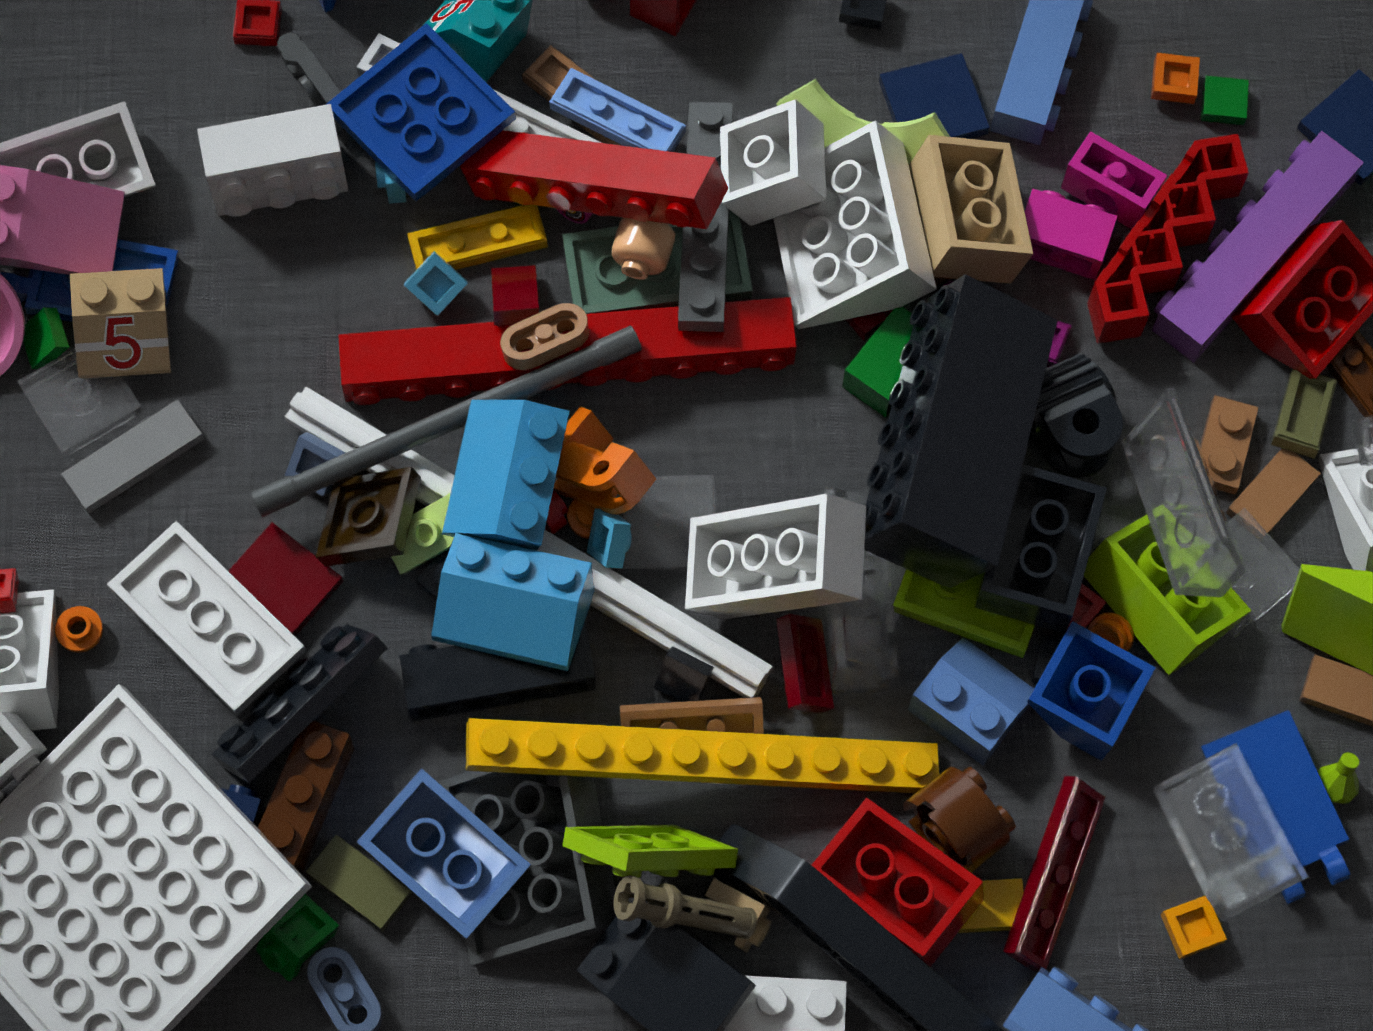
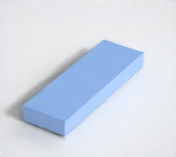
(615, 114)

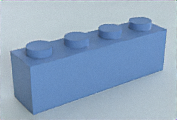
(1038, 68)

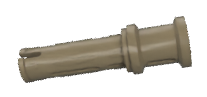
(731, 920)

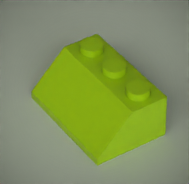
(1136, 585)

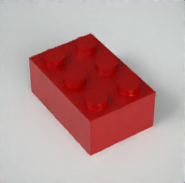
(901, 880)

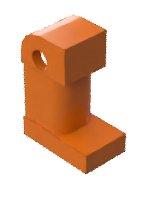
(598, 474)

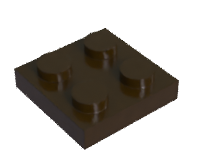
(368, 517)

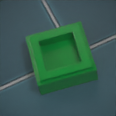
(1224, 100)
(44, 338)

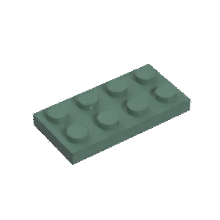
(601, 286)

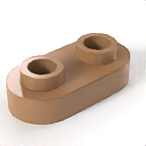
(544, 336)

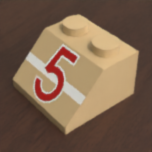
(120, 323)

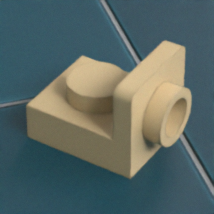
(725, 894)

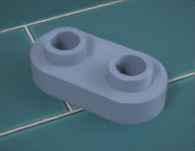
(347, 993)

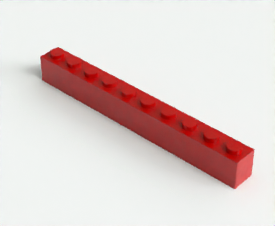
(470, 356)

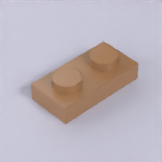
(1227, 441)

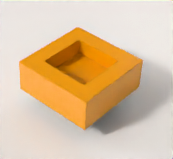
(1193, 927)

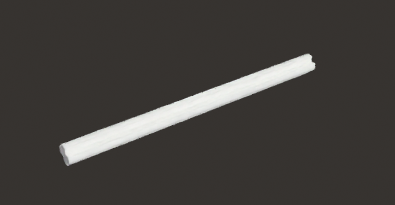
(613, 592)

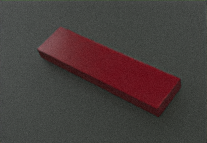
(1054, 874)

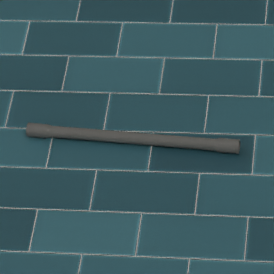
(293, 488)

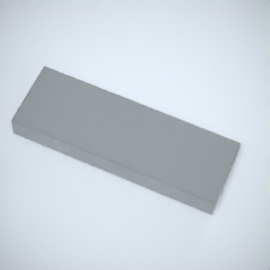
(132, 456)

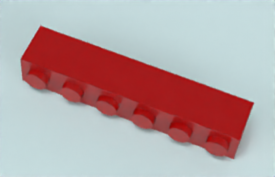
(598, 178)

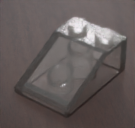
(1229, 832)

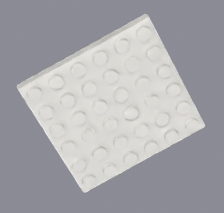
(128, 880)

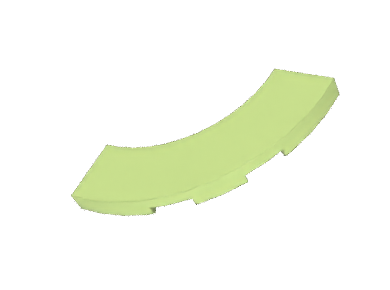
(840, 122)

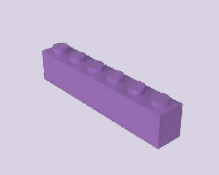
(1264, 235)

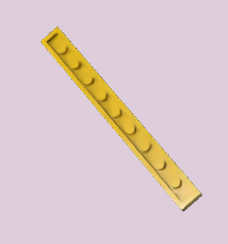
(698, 756)

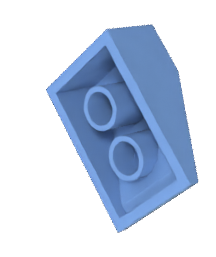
(444, 853)

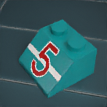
(482, 30)

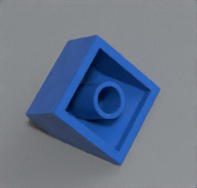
(1089, 690)

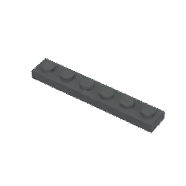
(705, 249)

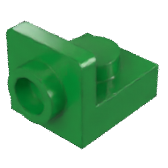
(296, 937)

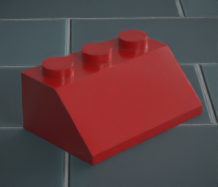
(1311, 299)

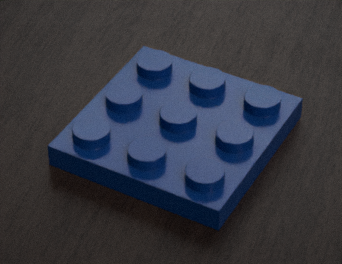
(421, 112)

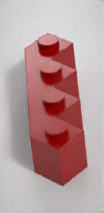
(1176, 218)

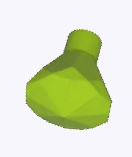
(1341, 778)

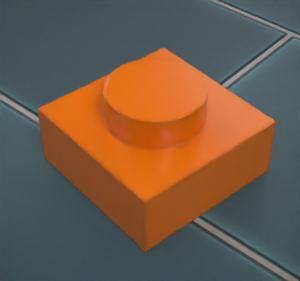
(1175, 78)

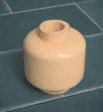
(642, 247)

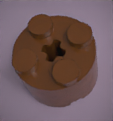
(960, 817)

